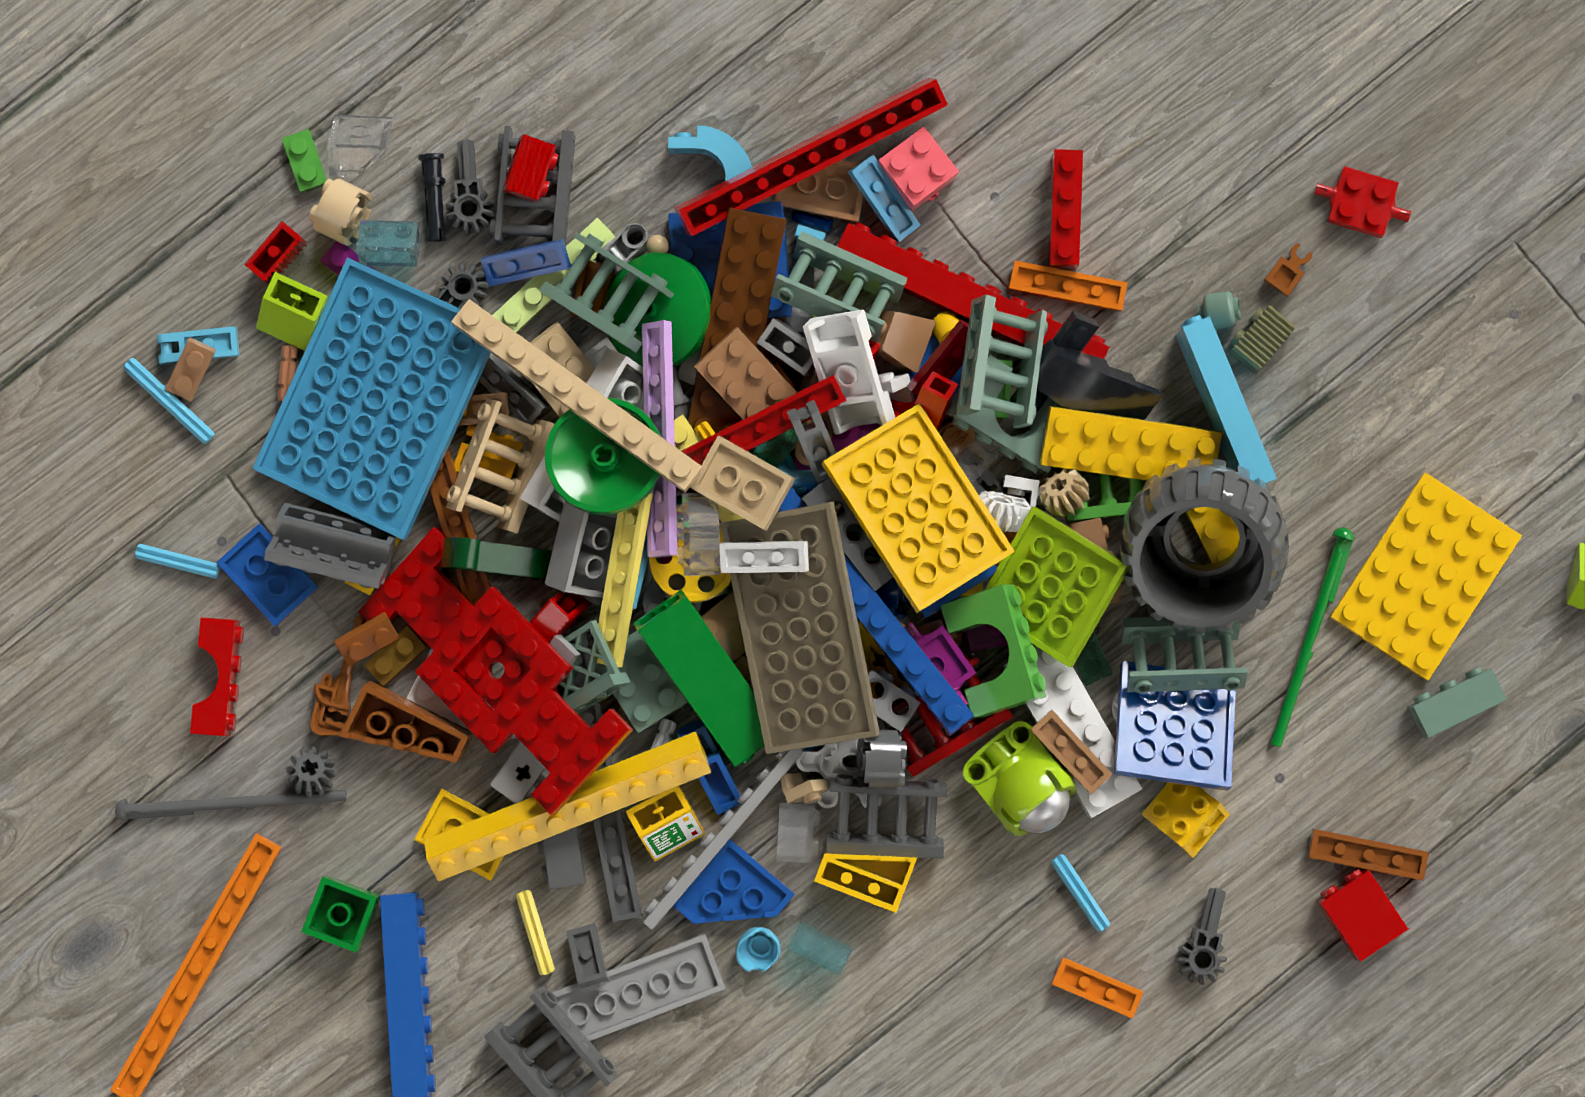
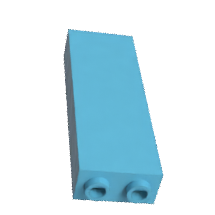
(1223, 398)

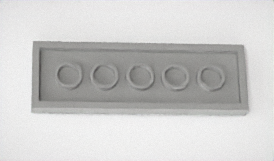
(642, 989)

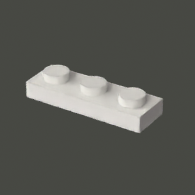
(764, 557)

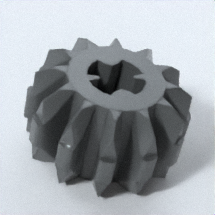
(322, 766)

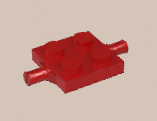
(1362, 202)

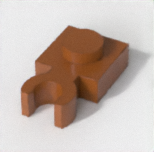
(1286, 272)

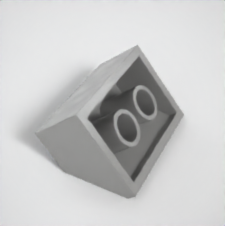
(581, 552)

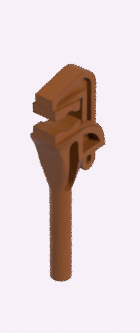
(335, 695)

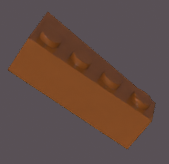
(399, 723)

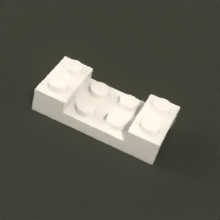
(842, 348)

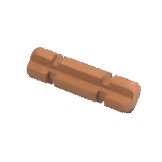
(287, 369)

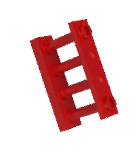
(945, 745)

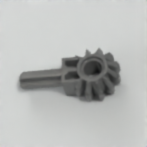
(468, 191)
(450, 294)
(1205, 940)

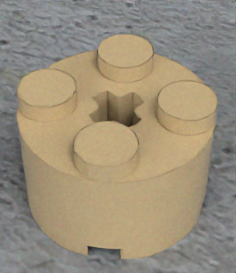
(340, 210)

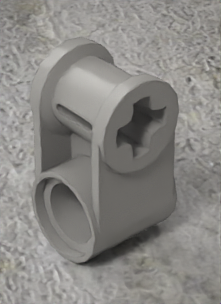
(623, 249)

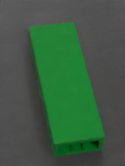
(704, 675)

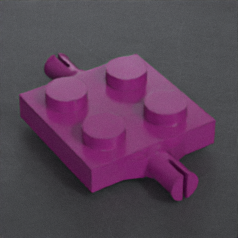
(945, 656)

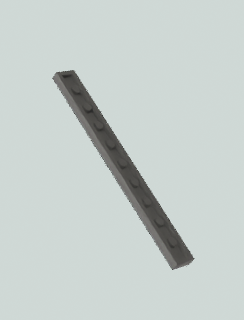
(611, 831)

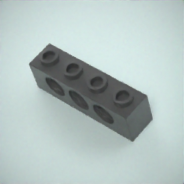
(874, 574)

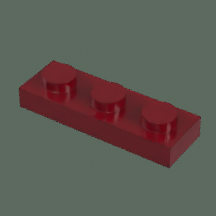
(945, 359)

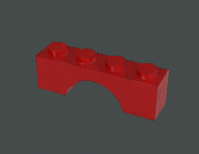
(1065, 209)
(221, 641)

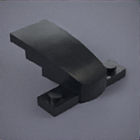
(1087, 381)

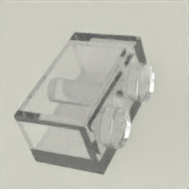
(796, 832)

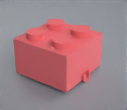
(918, 168)

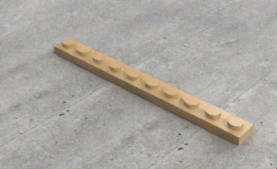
(577, 396)

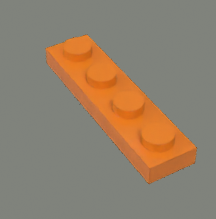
(1068, 286)

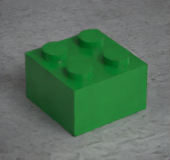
(341, 913)

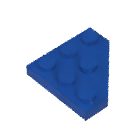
(733, 889)

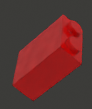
(1361, 914)

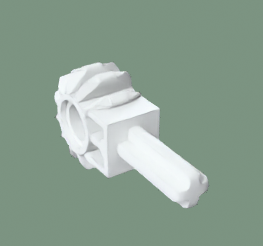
(1008, 510)

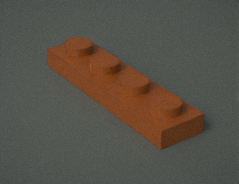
(1368, 854)

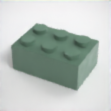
(651, 692)

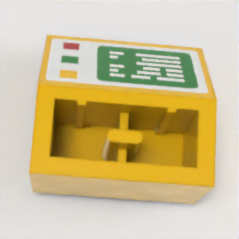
(665, 822)

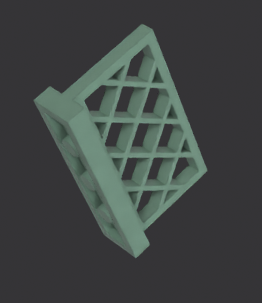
(603, 685)

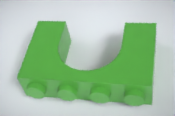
(1021, 678)

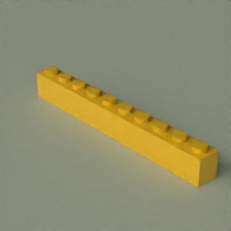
(600, 795)

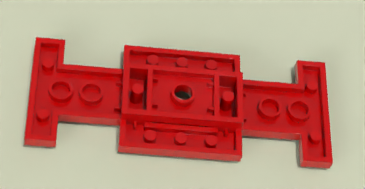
(526, 694)

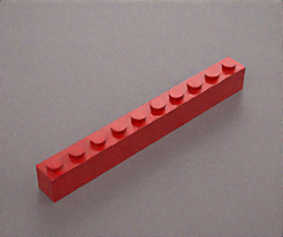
(811, 156)
(945, 289)

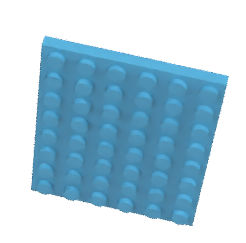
(374, 400)

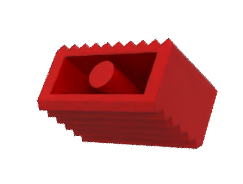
(530, 168)
(276, 252)
(559, 614)

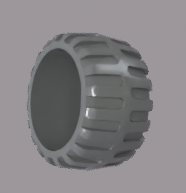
(1193, 591)

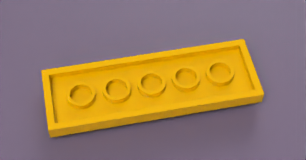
(1122, 444)

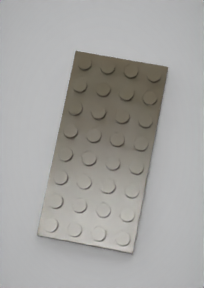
(803, 636)

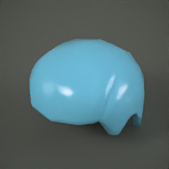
(757, 949)

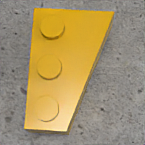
(867, 877)

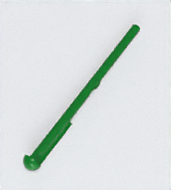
(1326, 594)

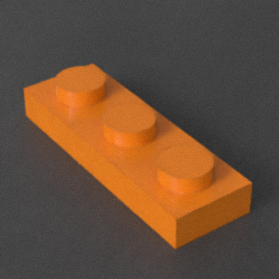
(1097, 987)

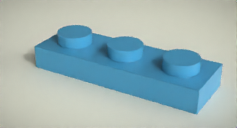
(884, 198)

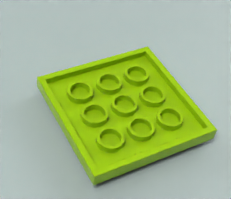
(1061, 583)

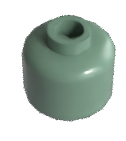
(1222, 308)

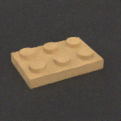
(562, 349)
(742, 483)

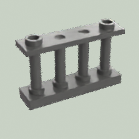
(557, 203)
(899, 842)
(523, 1062)

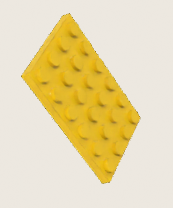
(917, 507)
(1425, 576)

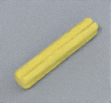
(535, 932)

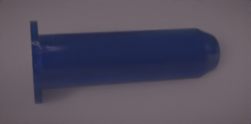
(812, 221)

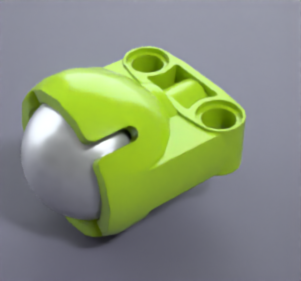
(1021, 782)

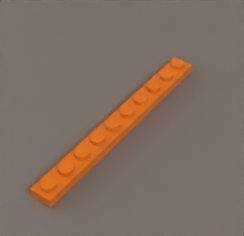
(196, 967)

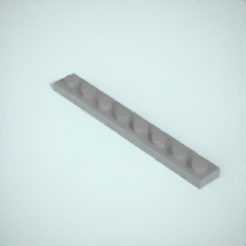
(713, 843)

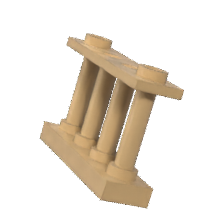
(513, 511)

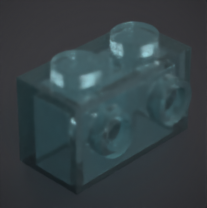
(388, 243)

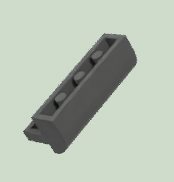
(331, 546)

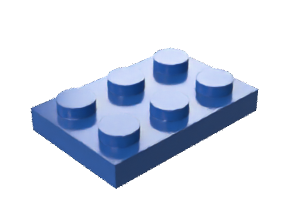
(270, 587)

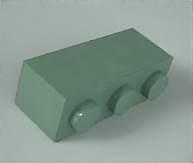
(1456, 701)

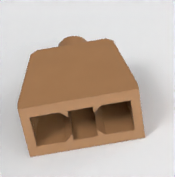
(904, 339)

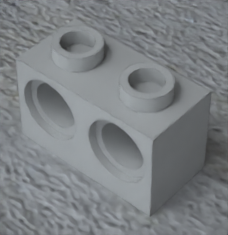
(892, 692)

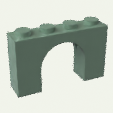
(1025, 446)

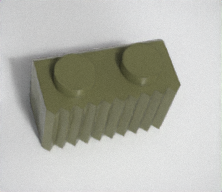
(1262, 338)

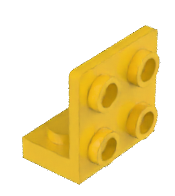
(1186, 815)

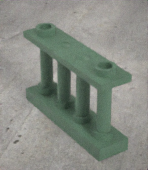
(845, 266)
(604, 318)
(975, 364)
(1149, 630)

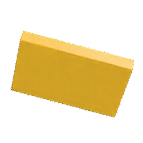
(448, 813)

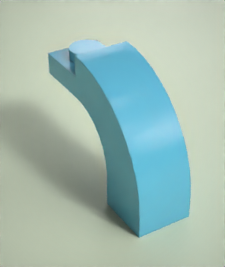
(713, 144)

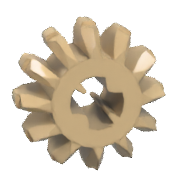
(1064, 493)

